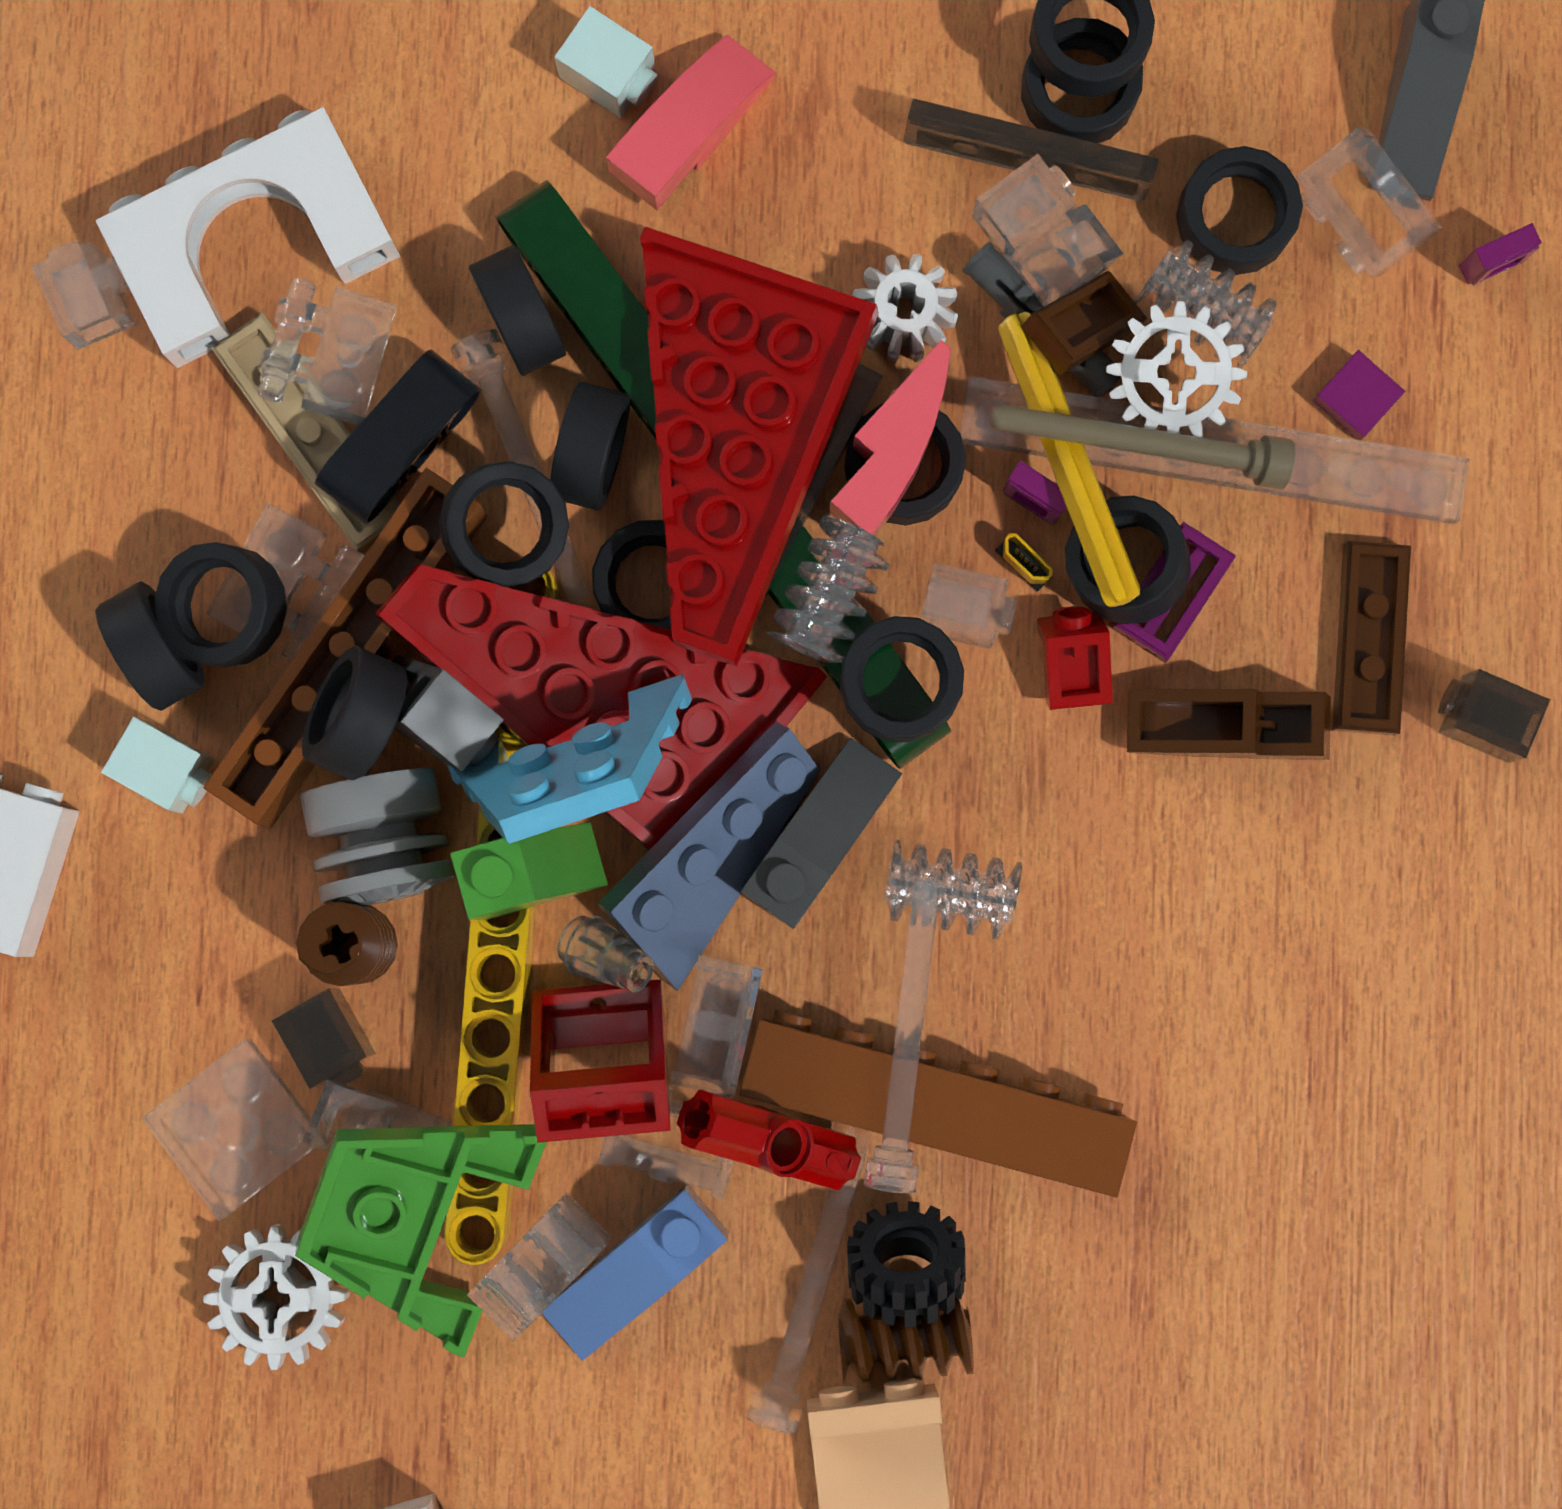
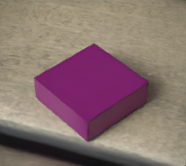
(1500, 255)
(1359, 395)
(1035, 493)

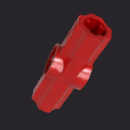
(768, 1140)

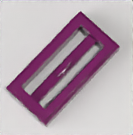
(1144, 636)

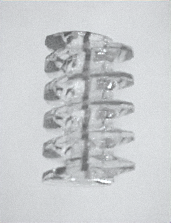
(1181, 281)
(829, 590)
(961, 889)

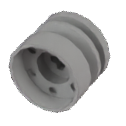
(377, 835)

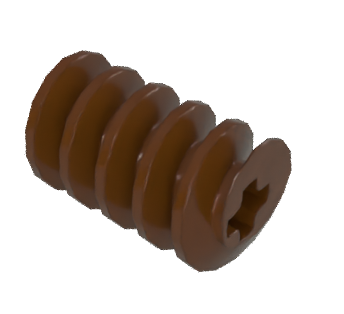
(330, 926)
(869, 1341)

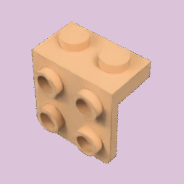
(879, 1447)

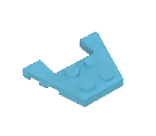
(579, 777)

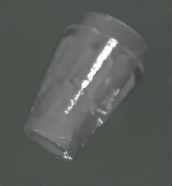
(603, 954)

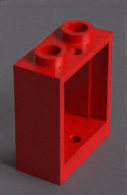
(606, 1098)

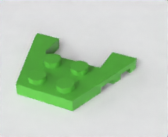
(386, 1205)

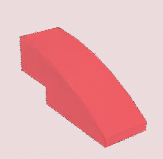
(688, 121)
(893, 445)

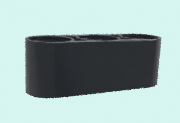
(397, 436)

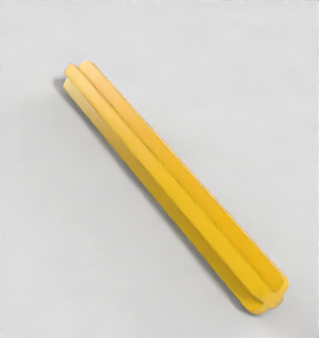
(1072, 469)

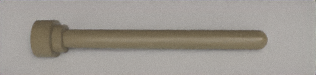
(1264, 461)

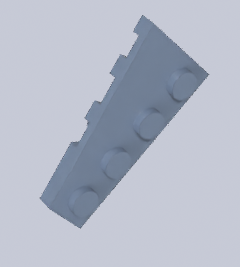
(699, 867)

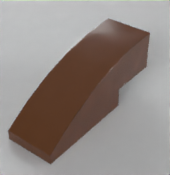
(1229, 723)

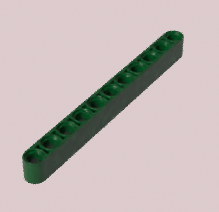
(617, 335)

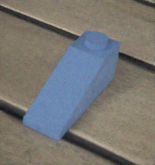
(636, 1272)

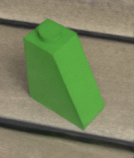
(528, 872)

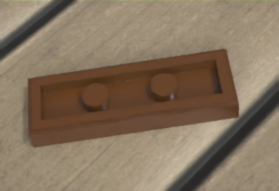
(1371, 638)

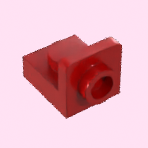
(1076, 658)

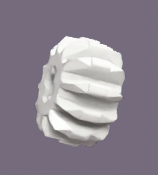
(927, 302)

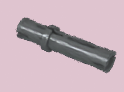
(1012, 293)

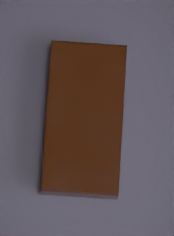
(1083, 322)

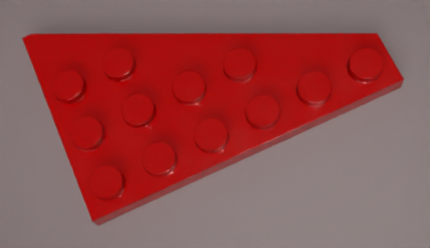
(744, 405)
(569, 666)

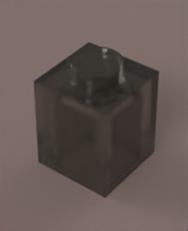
(1492, 715)
(325, 1039)

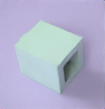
(607, 63)
(159, 766)

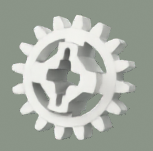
(1206, 372)
(248, 1298)

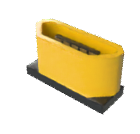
(1025, 561)

